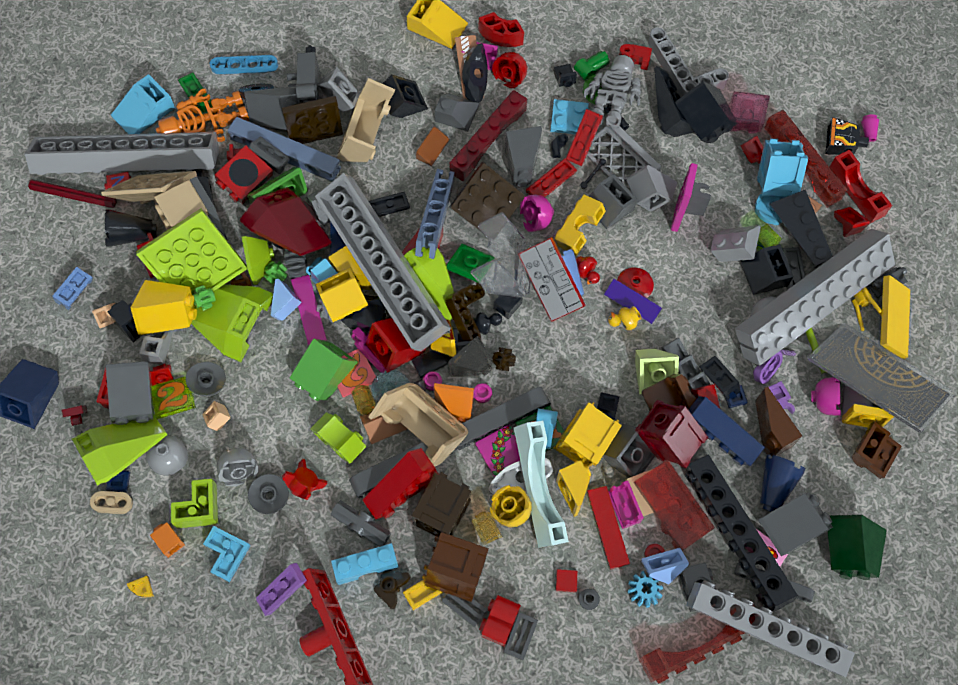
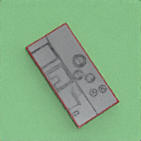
(551, 279)

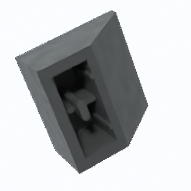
(616, 200)

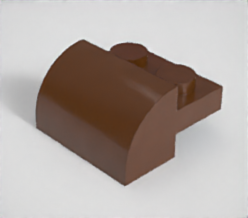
(876, 450)

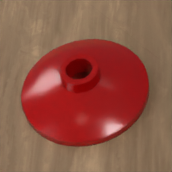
(645, 284)

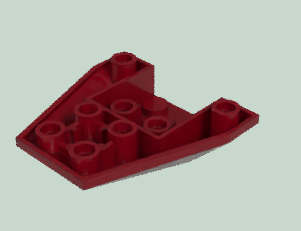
(286, 222)

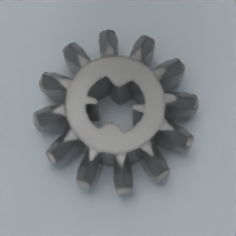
(295, 264)

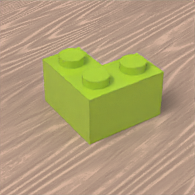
(199, 511)

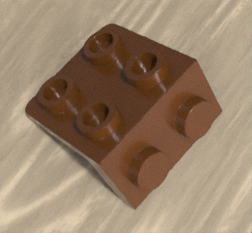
(671, 391)

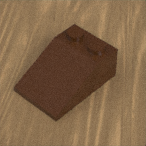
(775, 426)

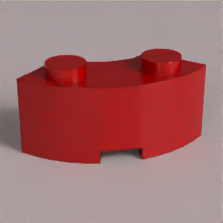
(501, 31)

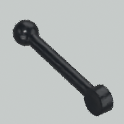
(584, 184)

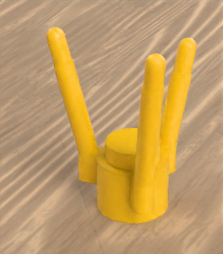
(864, 299)

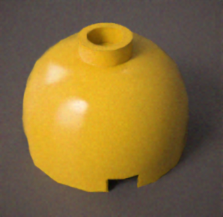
(511, 506)

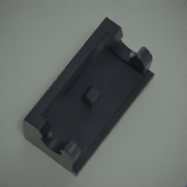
(720, 377)

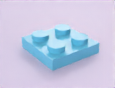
(567, 116)

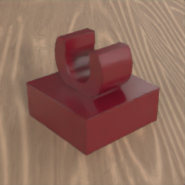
(75, 414)

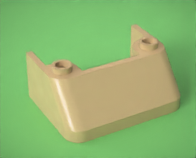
(365, 122)
(423, 418)

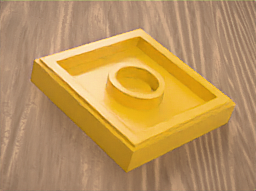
(864, 415)

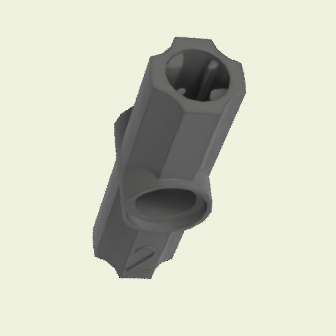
(360, 523)

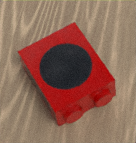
(243, 174)

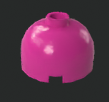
(538, 210)
(827, 396)

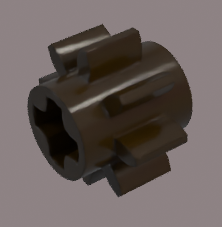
(504, 359)

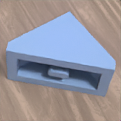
(283, 300)
(665, 565)

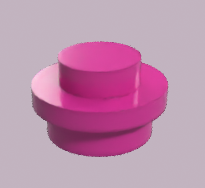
(431, 378)

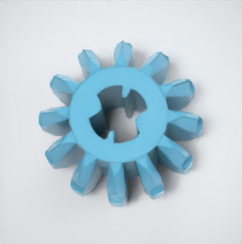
(638, 584)

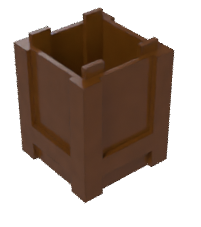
(455, 566)

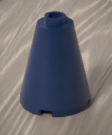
(778, 481)

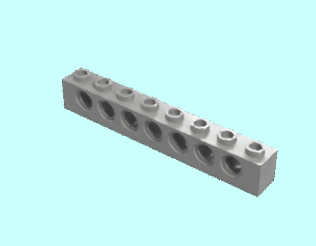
(837, 662)

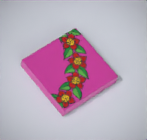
(499, 450)

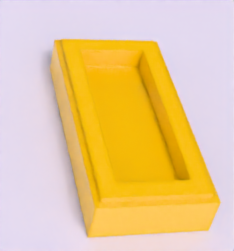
(419, 594)

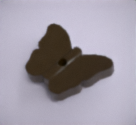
(387, 593)

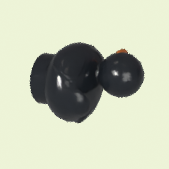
(484, 322)

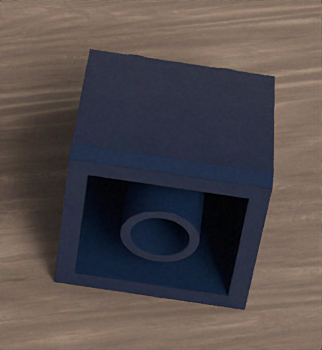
(27, 392)

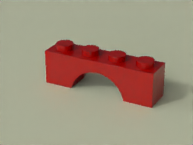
(871, 203)

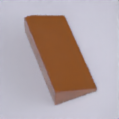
(432, 146)

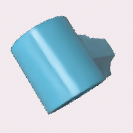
(549, 418)

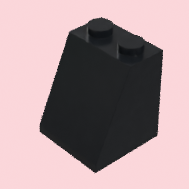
(707, 112)

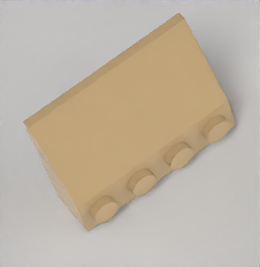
(146, 187)

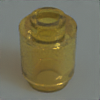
(363, 399)

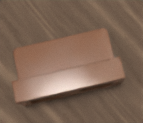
(379, 429)

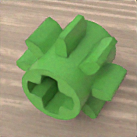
(275, 271)
(203, 297)

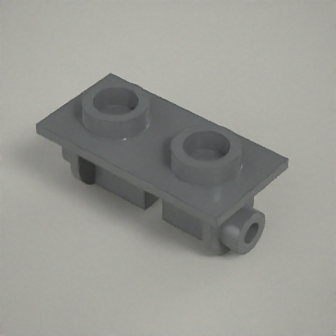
(897, 273)

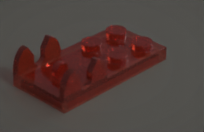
(674, 506)

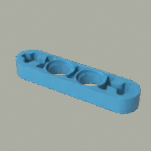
(244, 61)

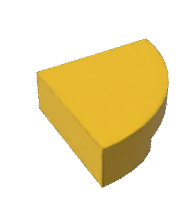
(141, 587)

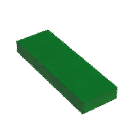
(191, 87)

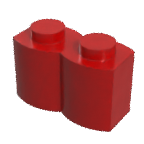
(500, 621)

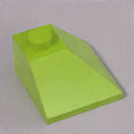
(257, 256)

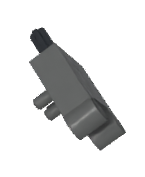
(307, 76)

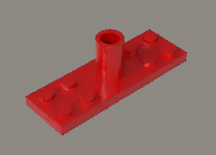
(333, 631)

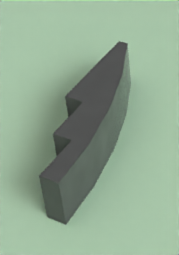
(687, 365)

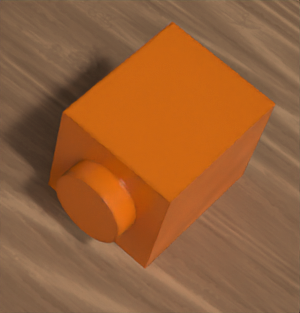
(166, 539)

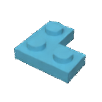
(231, 551)

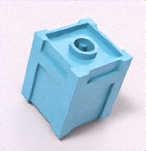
(782, 168)

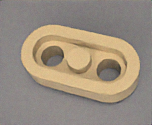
(112, 502)

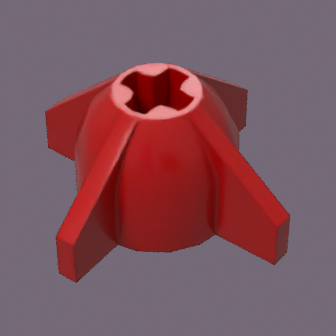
(303, 481)

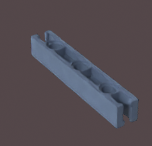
(300, 155)
(434, 214)

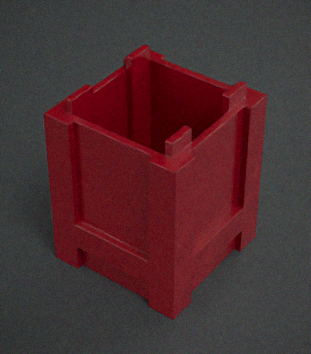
(671, 433)

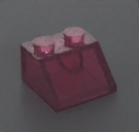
(749, 111)

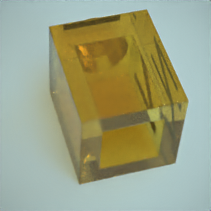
(486, 527)

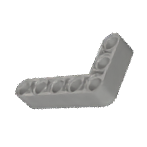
(677, 69)

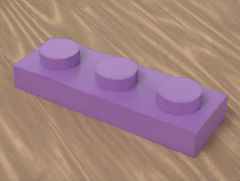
(281, 589)

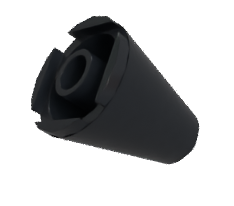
(126, 228)

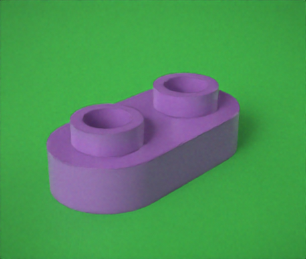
(765, 371)

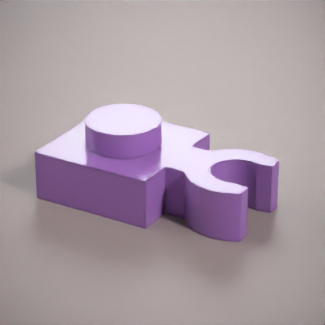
(782, 396)

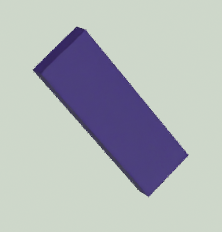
(628, 298)

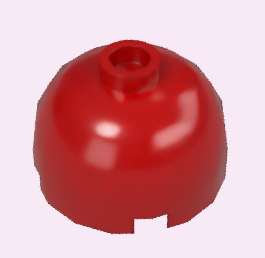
(511, 66)

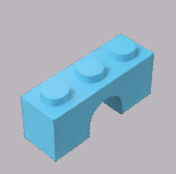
(365, 562)

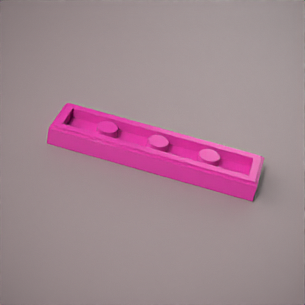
(310, 317)

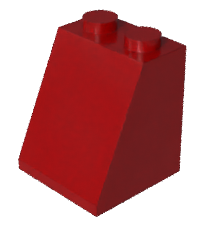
(390, 345)

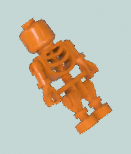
(215, 114)

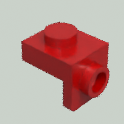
(753, 149)

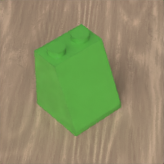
(322, 369)

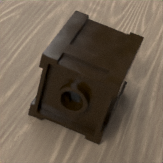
(441, 506)

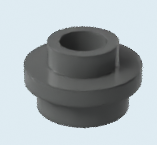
(586, 605)

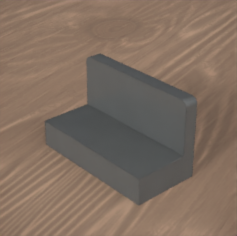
(269, 154)

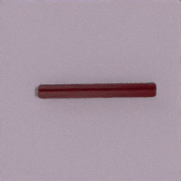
(72, 193)

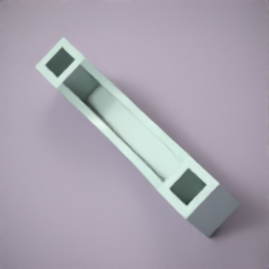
(547, 522)

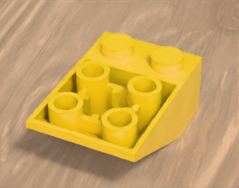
(436, 22)

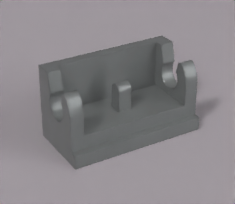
(698, 201)

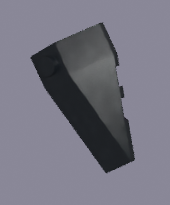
(669, 115)

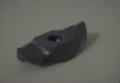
(474, 86)

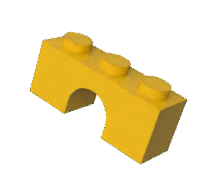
(585, 211)

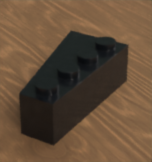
(802, 223)

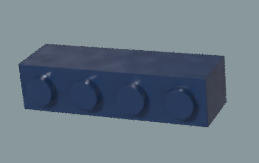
(725, 432)

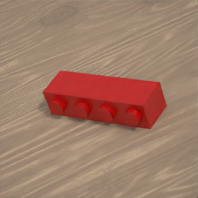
(399, 483)

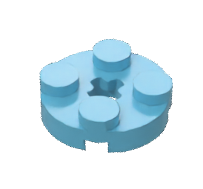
(764, 211)

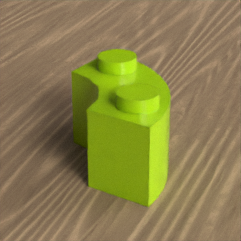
(338, 437)

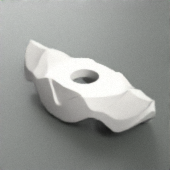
(508, 476)

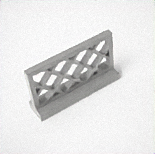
(628, 144)

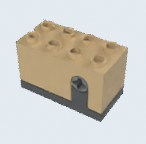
(183, 201)

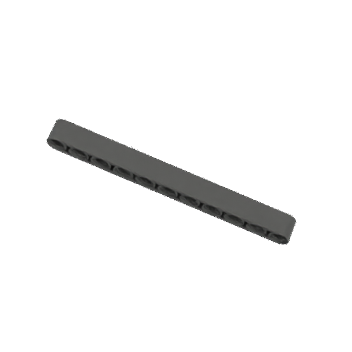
(477, 428)

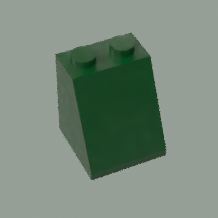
(856, 546)

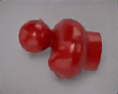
(586, 269)

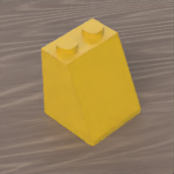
(163, 307)

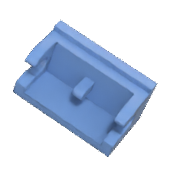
(72, 288)

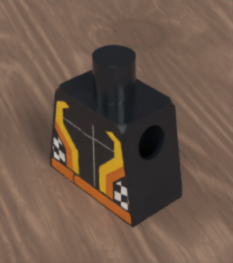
(843, 137)

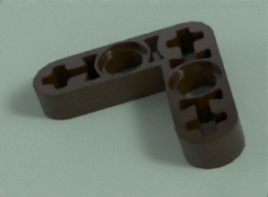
(457, 302)

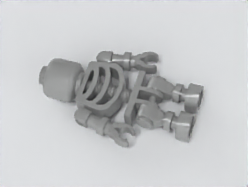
(614, 90)

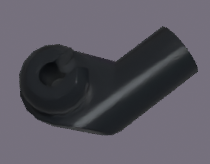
(557, 144)

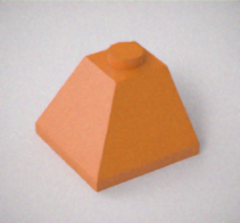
(455, 400)

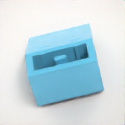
(142, 106)

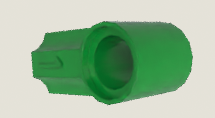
(590, 66)

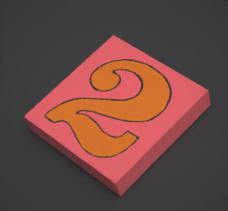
(360, 375)

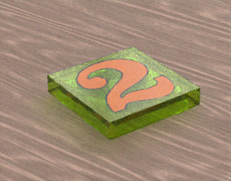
(172, 398)

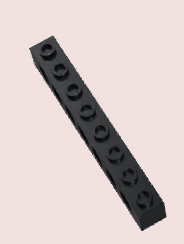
(750, 537)

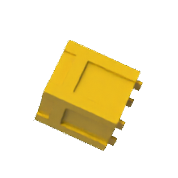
(587, 436)

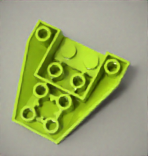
(433, 276)
(232, 318)
(114, 447)

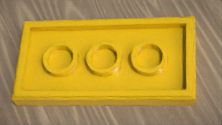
(895, 317)

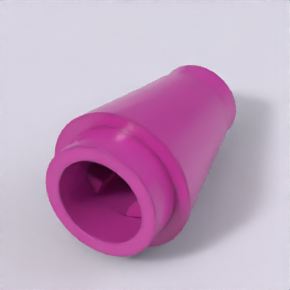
(870, 126)

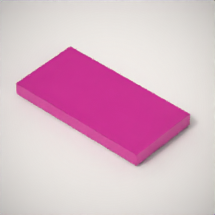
(684, 197)

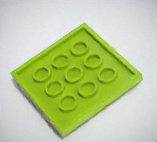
(192, 255)

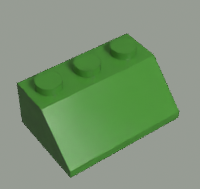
(291, 178)

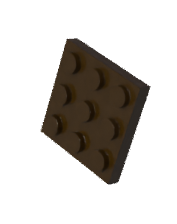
(313, 120)
(486, 196)

